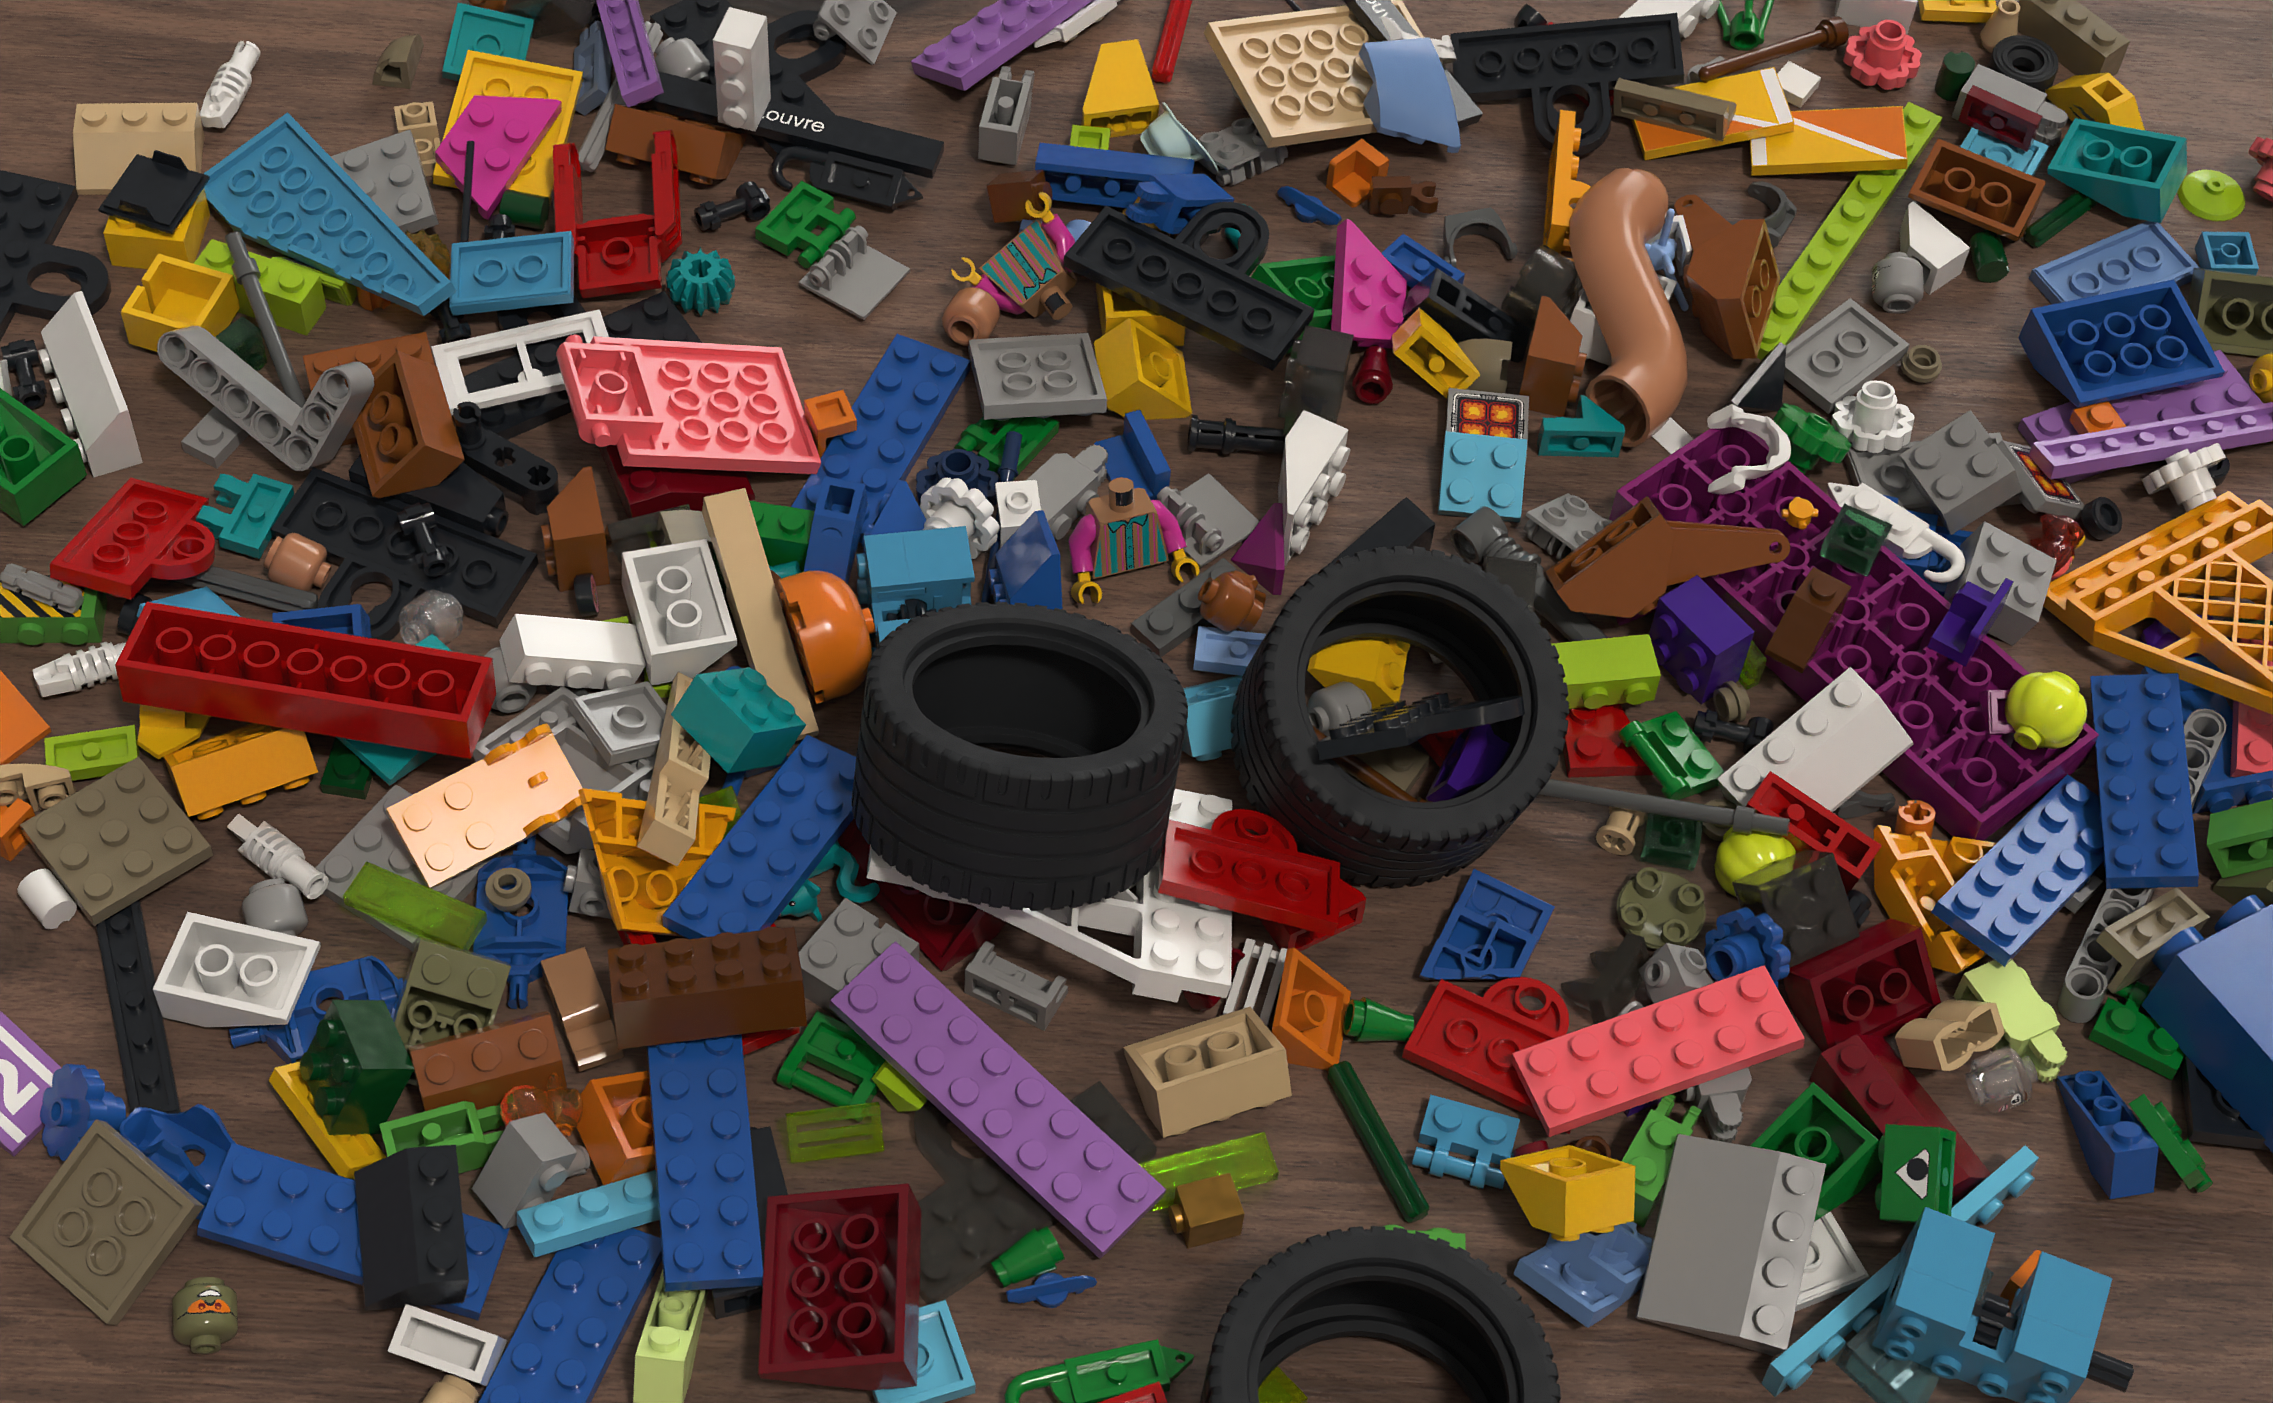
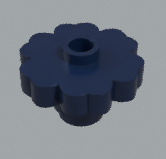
(961, 465)

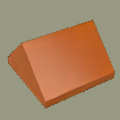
(1310, 1013)

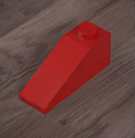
(1816, 827)

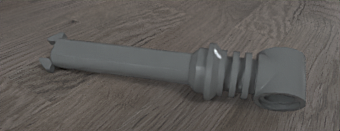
(1487, 535)

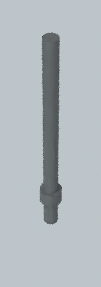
(247, 274)
(1742, 819)

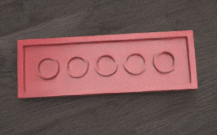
(1657, 1050)

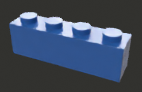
(1101, 174)

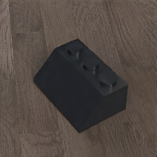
(412, 1229)

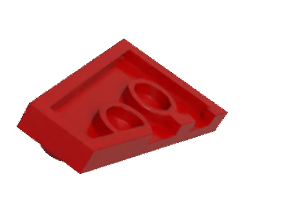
(1594, 744)

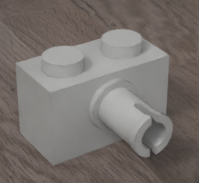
(527, 1167)

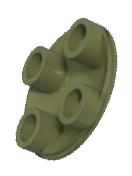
(1661, 908)

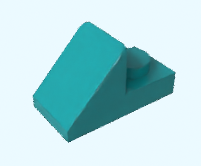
(1587, 435)

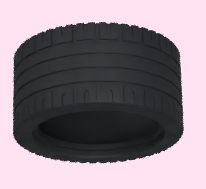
(1467, 625)
(1005, 822)
(1387, 1289)

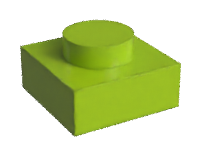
(1090, 137)

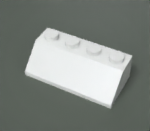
(88, 389)
(1824, 747)

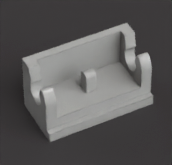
(1013, 988)

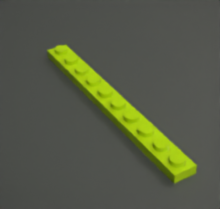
(1841, 235)

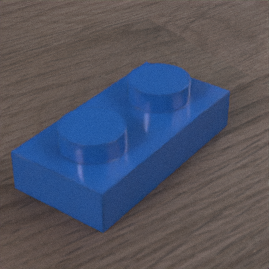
(1416, 261)

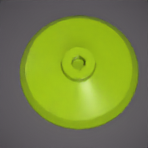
(2211, 195)

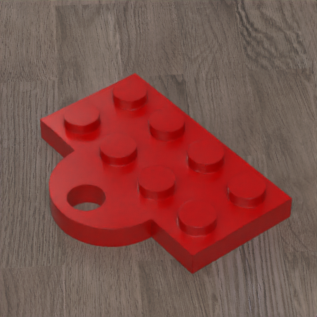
(137, 537)
(1250, 871)
(1475, 1035)

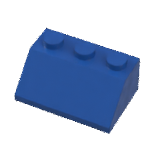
(1028, 566)

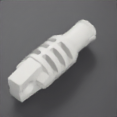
(229, 86)
(74, 671)
(278, 856)

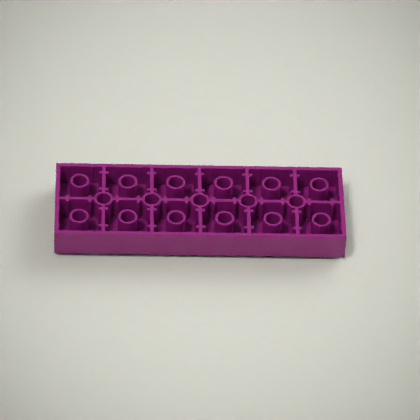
(1883, 635)

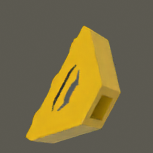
(2096, 99)

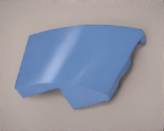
(1410, 92)
(1589, 1274)

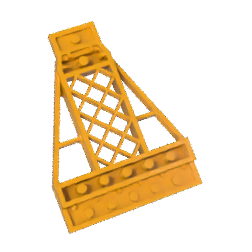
(2155, 576)

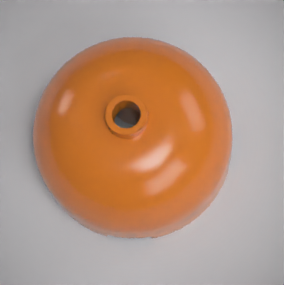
(827, 632)

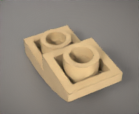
(422, 122)
(38, 782)

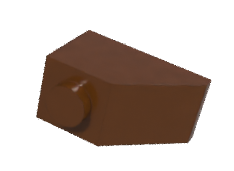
(1808, 620)

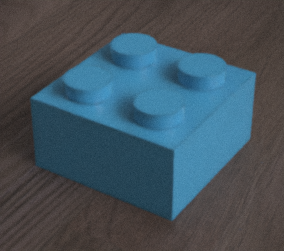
(2227, 252)

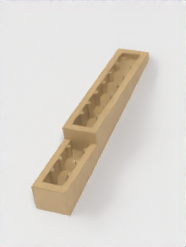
(755, 600)
(675, 786)

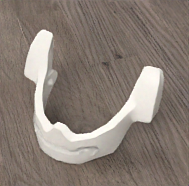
(1443, 47)
(1762, 426)

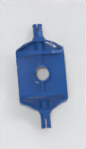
(527, 938)
(353, 980)

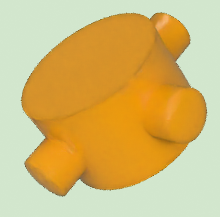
(1799, 513)

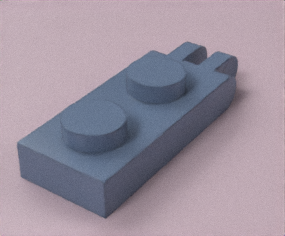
(594, 60)

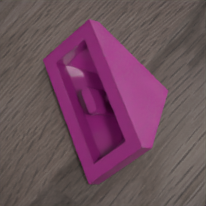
(1264, 551)

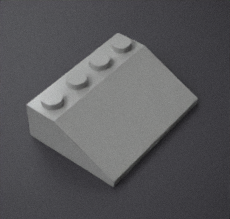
(1731, 1243)

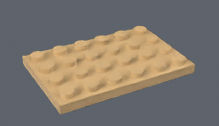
(1299, 72)

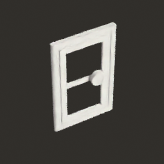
(530, 381)

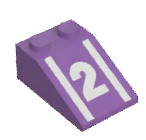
(23, 1079)

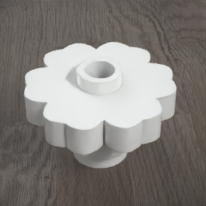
(1874, 419)
(2187, 476)
(954, 505)

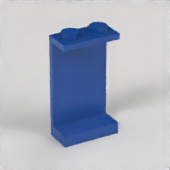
(2220, 789)

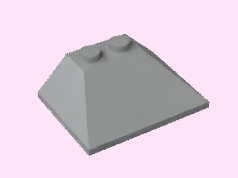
(590, 768)

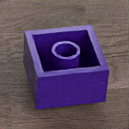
(1699, 639)

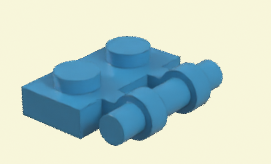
(1468, 1132)

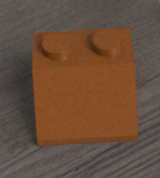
(1552, 361)
(576, 533)

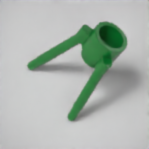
(1745, 29)

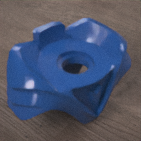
(166, 1137)

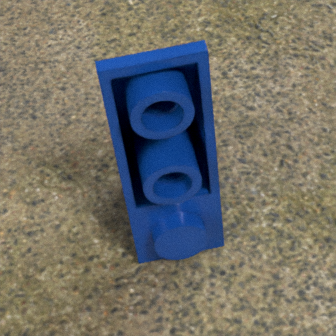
(836, 527)
(2111, 1137)

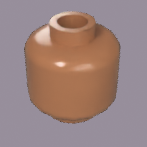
(970, 315)
(297, 562)

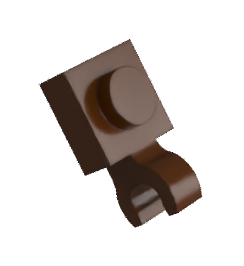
(1396, 193)

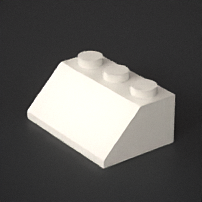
(677, 609)

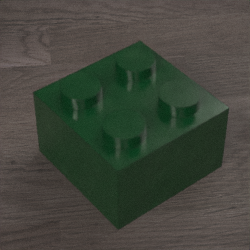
(356, 1067)

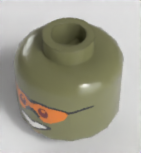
(205, 1314)

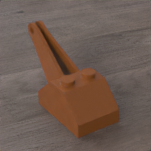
(1729, 277)
(1642, 553)

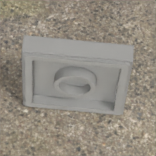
(621, 721)

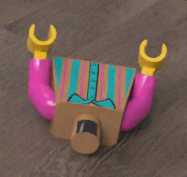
(1030, 268)
(1122, 535)

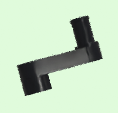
(482, 449)

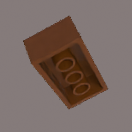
(706, 987)

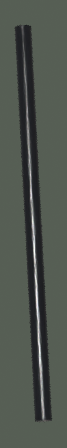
(467, 195)

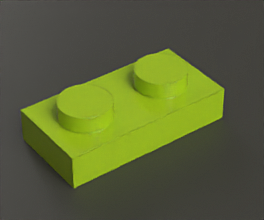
(92, 752)

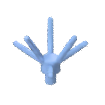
(1662, 254)

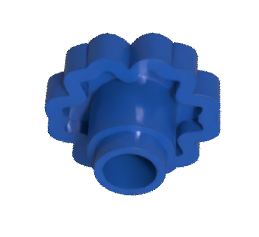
(1744, 944)
(73, 1106)

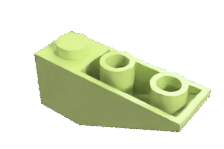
(668, 1345)

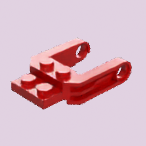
(627, 250)

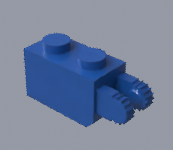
(1174, 199)

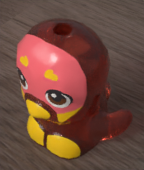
(2059, 540)

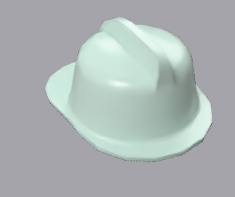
(1171, 139)

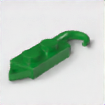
(1103, 1373)

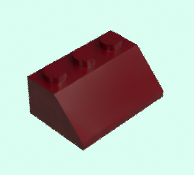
(1864, 985)

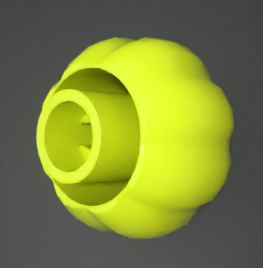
(2045, 710)
(1746, 853)

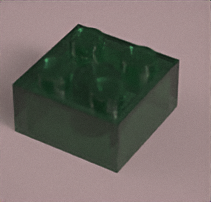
(245, 341)
(1855, 540)
(1671, 841)

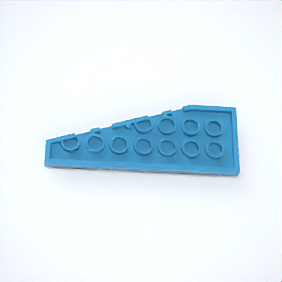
(305, 206)

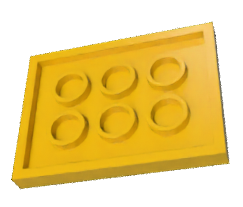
(510, 77)

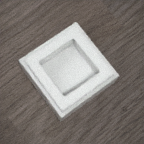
(1797, 83)

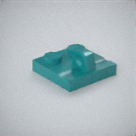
(485, 32)

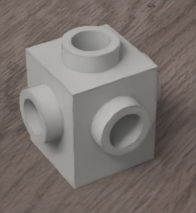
(585, 886)
(1674, 972)

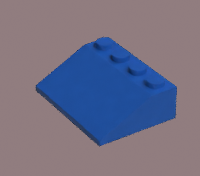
(2119, 344)

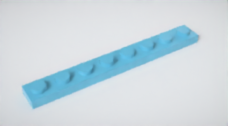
(1859, 1308)

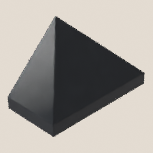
(1764, 386)

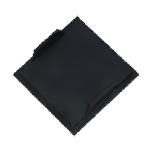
(155, 192)

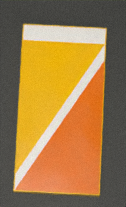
(1758, 114)
(1834, 143)

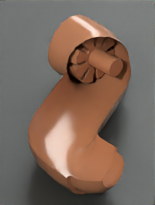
(1628, 301)

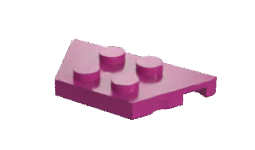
(504, 138)
(1366, 290)

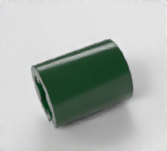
(1953, 75)
(525, 209)
(1988, 256)

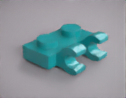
(255, 512)

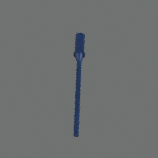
(1007, 473)

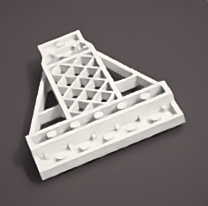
(1175, 939)

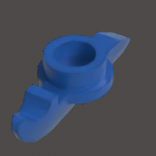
(1308, 208)
(1051, 1289)

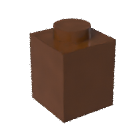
(1011, 191)

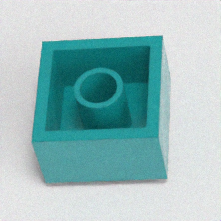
(738, 719)

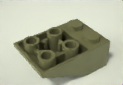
(447, 993)

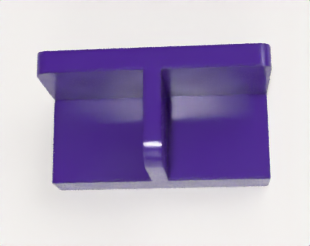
(1968, 621)

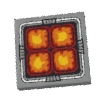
(1487, 413)
(2038, 491)

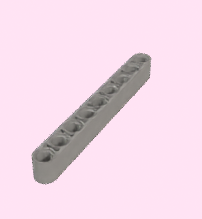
(2203, 739)

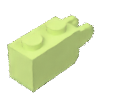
(2026, 1018)

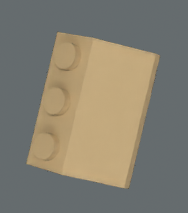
(113, 133)
(1209, 1071)

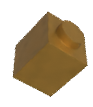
(1207, 1210)

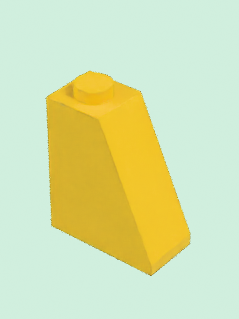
(1120, 91)

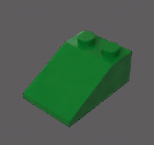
(1306, 281)
(35, 461)
(1827, 1134)

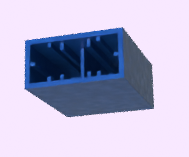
(2220, 1006)

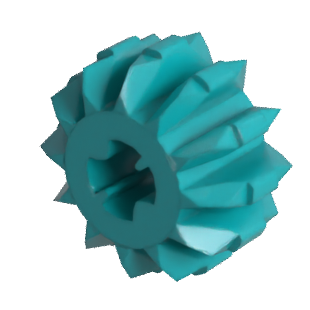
(700, 281)

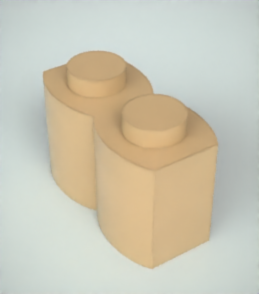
(1949, 1034)

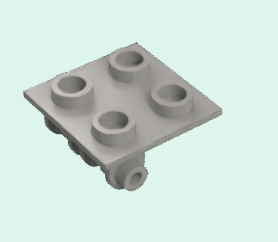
(857, 22)
(1241, 152)
(854, 274)
(1208, 518)
(1563, 525)

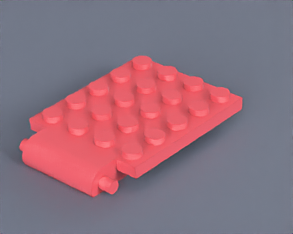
(688, 404)

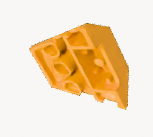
(1914, 875)
(634, 881)

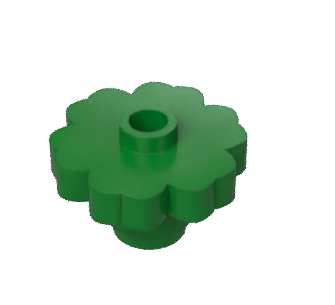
(1810, 438)

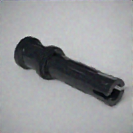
(1229, 436)

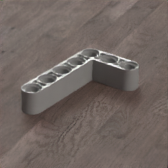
(265, 402)

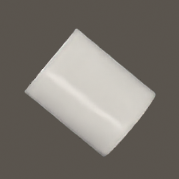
(46, 898)

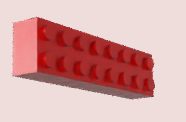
(307, 679)

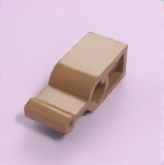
(581, 1008)

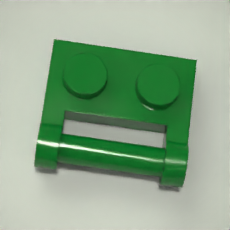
(1673, 755)
(835, 1049)

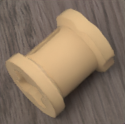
(1621, 828)

